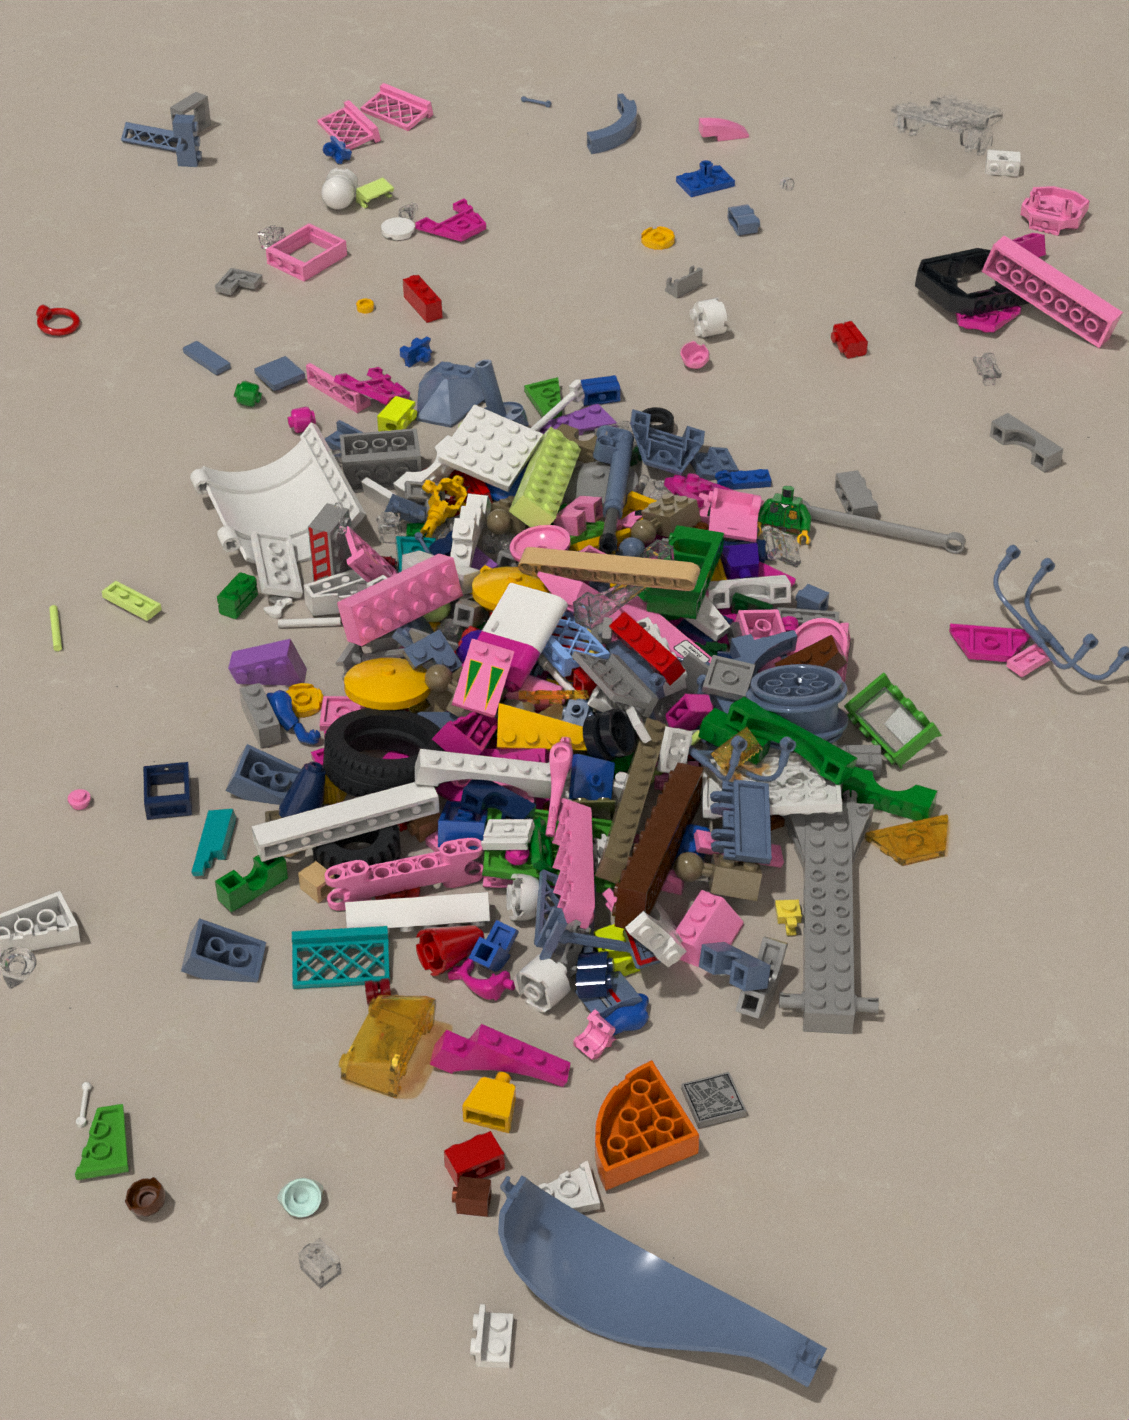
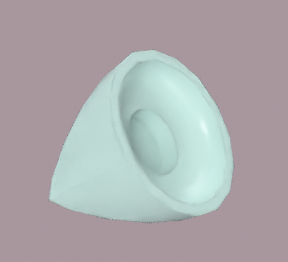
(301, 1196)

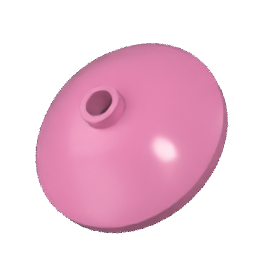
(540, 537)
(818, 629)

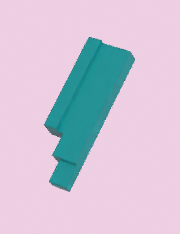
(214, 839)

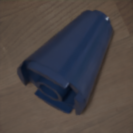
(306, 791)

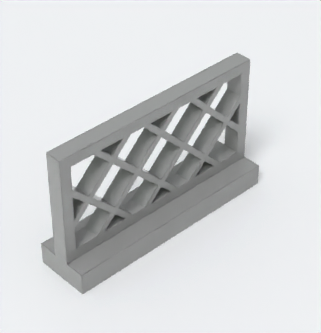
(618, 681)

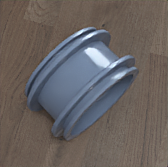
(803, 696)

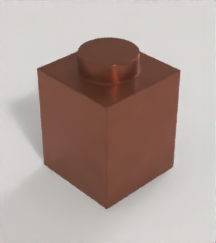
(472, 1196)

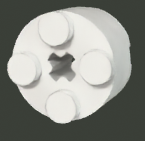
(709, 317)
(542, 983)

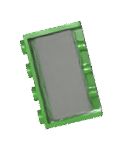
(891, 720)

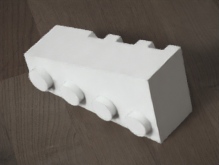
(39, 925)

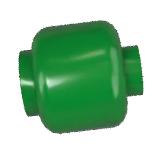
(247, 393)

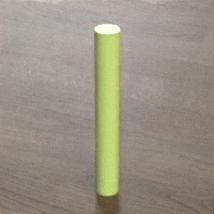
(56, 637)

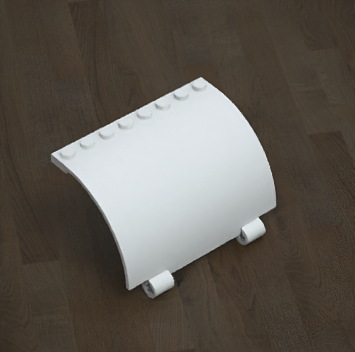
(278, 496)

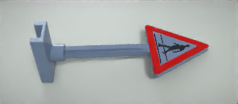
(555, 932)

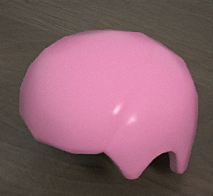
(694, 355)

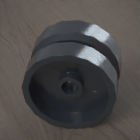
(609, 735)

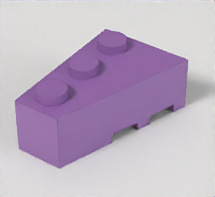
(268, 664)

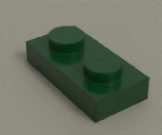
(744, 602)

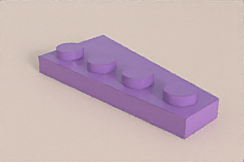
(584, 419)

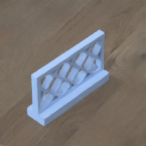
(560, 656)

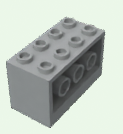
(379, 456)

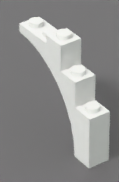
(468, 528)
(658, 935)

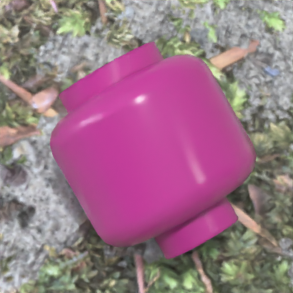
(301, 418)

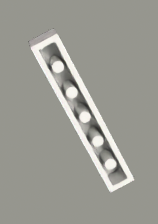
(419, 911)

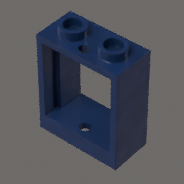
(167, 805)

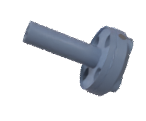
(492, 395)

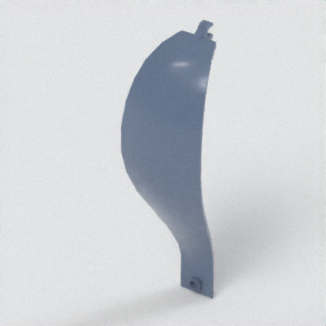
(632, 1293)

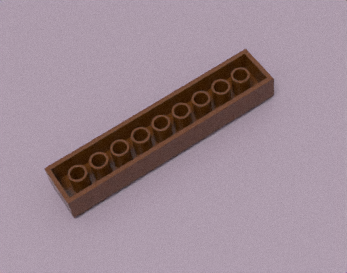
(658, 845)

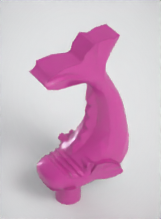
(485, 988)

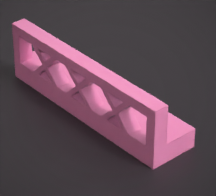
(344, 395)

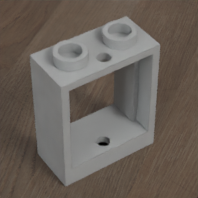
(199, 104)

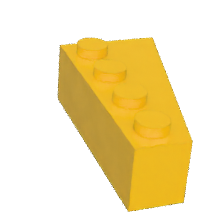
(531, 730)

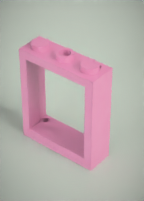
(279, 257)

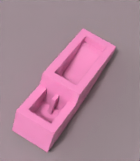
(721, 129)

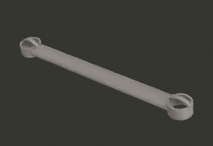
(887, 528)

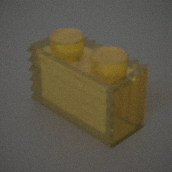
(723, 753)

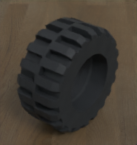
(384, 848)

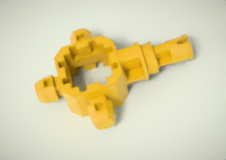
(439, 510)

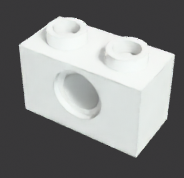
(1002, 163)

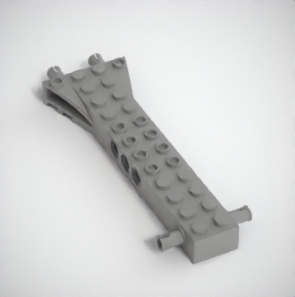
(827, 852)

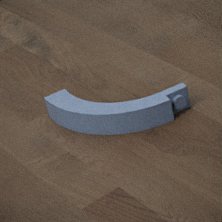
(617, 133)

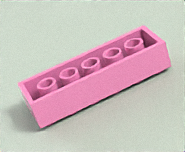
(399, 599)

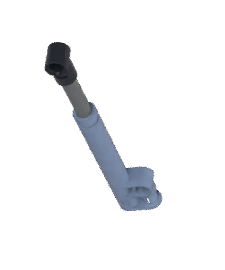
(615, 450)

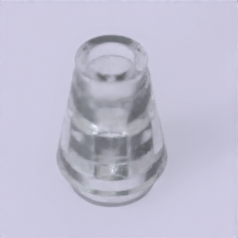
(408, 211)

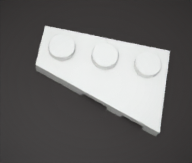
(710, 621)
(575, 1189)

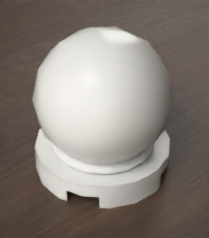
(339, 188)

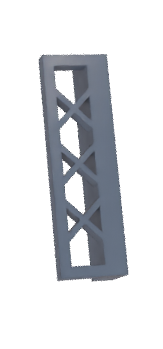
(153, 133)

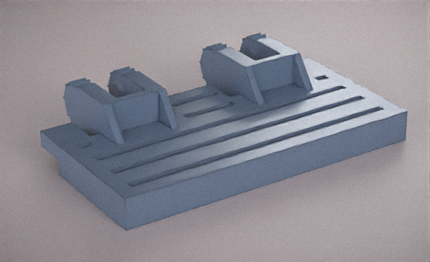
(747, 816)

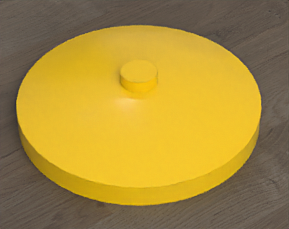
(491, 584)
(386, 684)

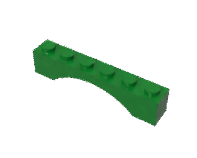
(823, 756)

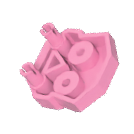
(1054, 209)

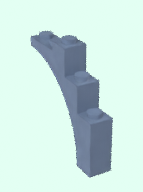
(758, 653)

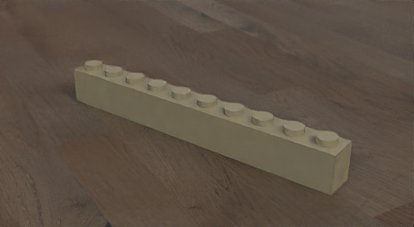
(631, 803)

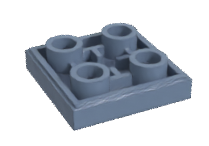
(279, 373)

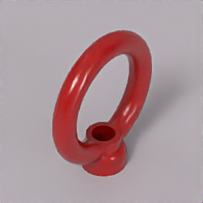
(45, 313)

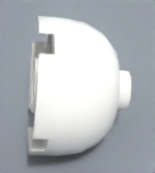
(522, 897)

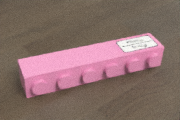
(676, 639)

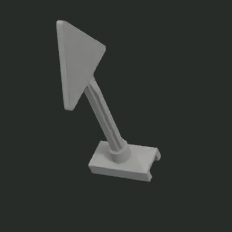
(354, 655)

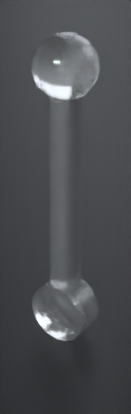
(342, 530)

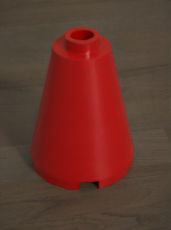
(446, 946)

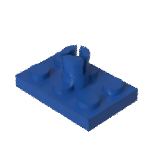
(705, 180)

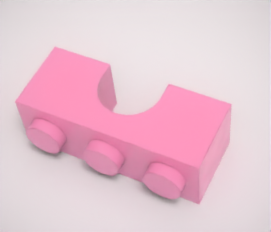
(577, 513)

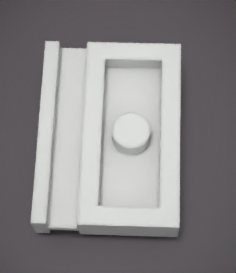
(507, 834)

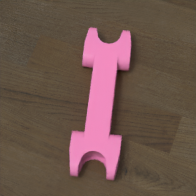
(446, 866)

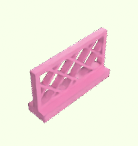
(401, 100)
(359, 121)
(365, 559)

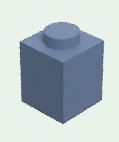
(812, 598)

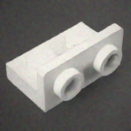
(674, 748)
(493, 1338)

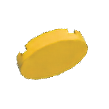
(657, 238)
(305, 699)

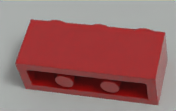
(422, 298)

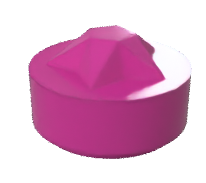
(517, 857)

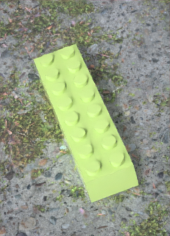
(545, 479)

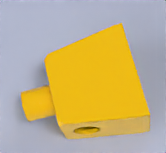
(491, 1103)

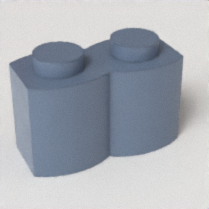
(743, 219)

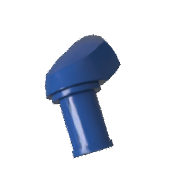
(282, 707)
(629, 1017)

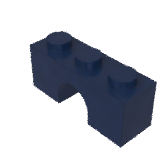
(487, 794)

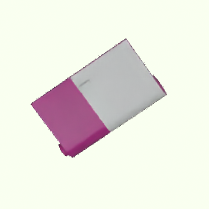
(523, 625)

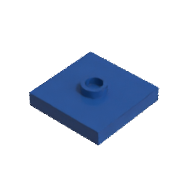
(591, 778)

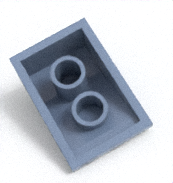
(261, 777)
(222, 954)

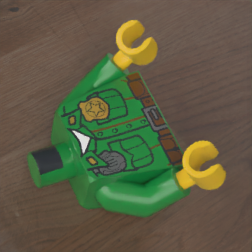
(786, 514)

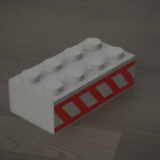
(328, 547)

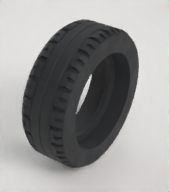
(375, 730)

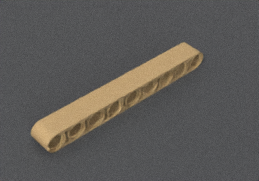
(610, 568)

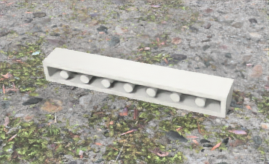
(344, 820)

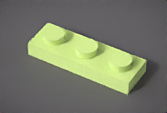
(131, 600)

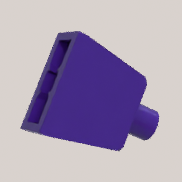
(740, 561)

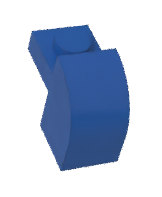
(494, 950)

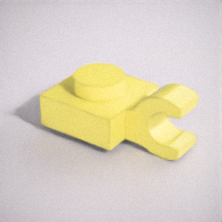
(789, 913)

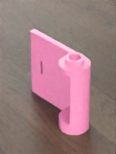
(734, 514)

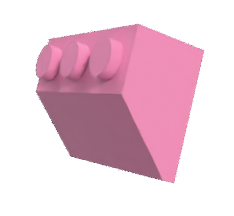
(706, 922)

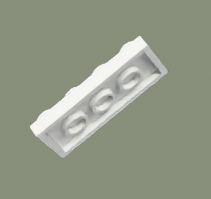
(276, 564)

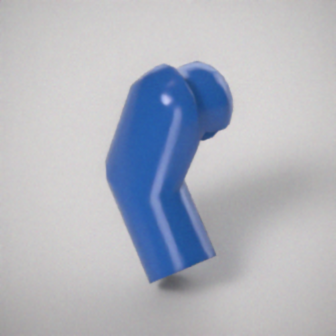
(305, 737)

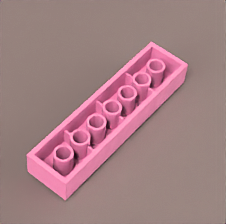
(1051, 291)

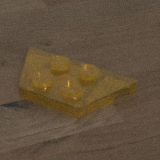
(913, 840)

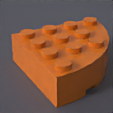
(641, 1128)

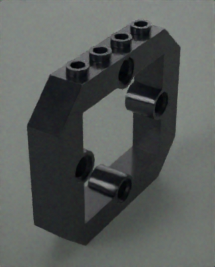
(939, 281)

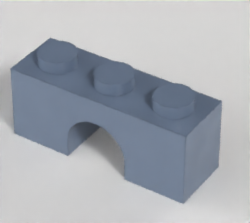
(186, 127)
(744, 969)

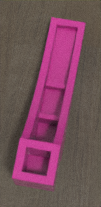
(497, 1052)

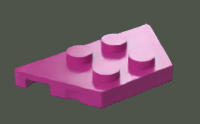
(989, 642)

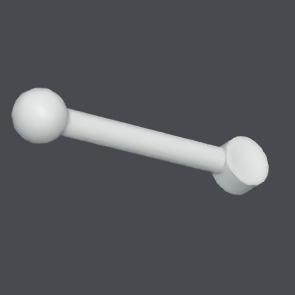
(81, 1121)

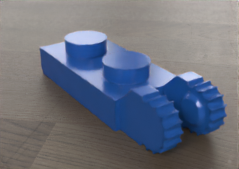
(744, 479)

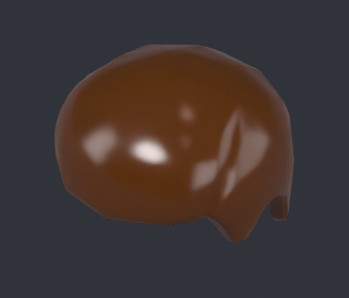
(145, 1197)

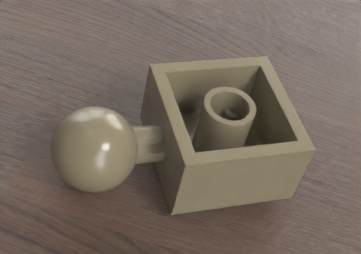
(664, 515)
(501, 520)
(440, 678)
(724, 876)

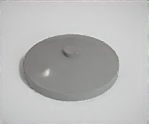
(592, 481)

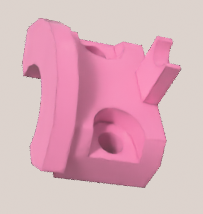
(595, 1036)

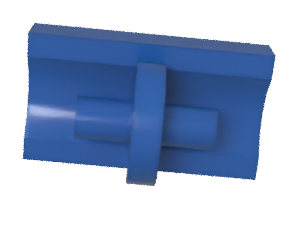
(337, 150)
(418, 351)

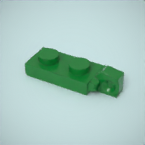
(541, 847)

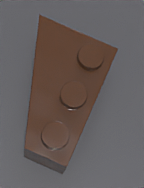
(823, 653)

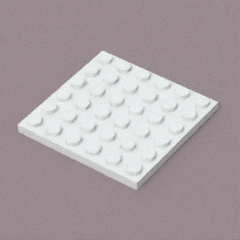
(793, 792)

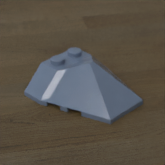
(448, 394)
(662, 448)

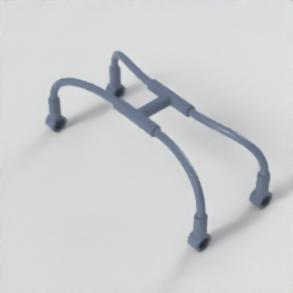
(1043, 634)
(704, 756)

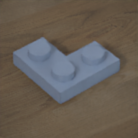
(433, 648)

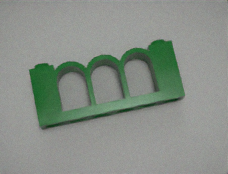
(692, 546)

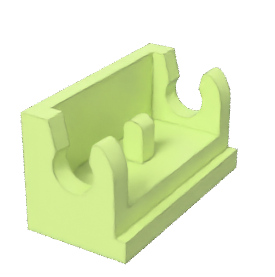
(373, 190)

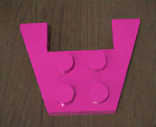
(458, 227)
(988, 321)
(378, 387)
(691, 486)

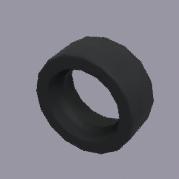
(661, 415)

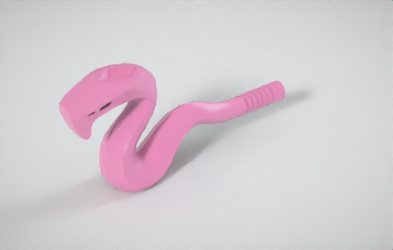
(560, 764)

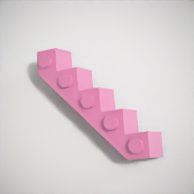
(575, 862)

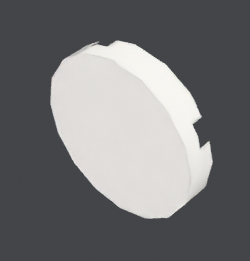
(398, 228)

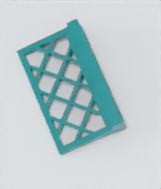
(335, 939)

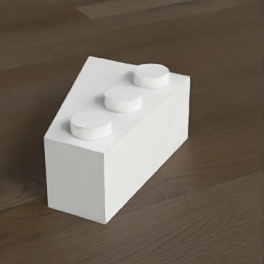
(323, 595)

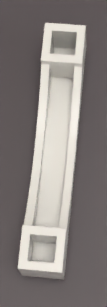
(440, 766)

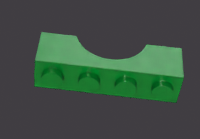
(912, 803)

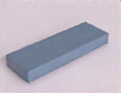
(206, 357)

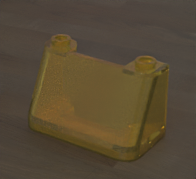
(387, 1042)

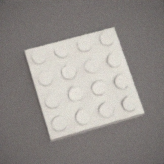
(490, 448)

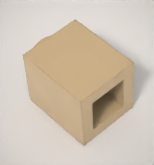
(313, 882)

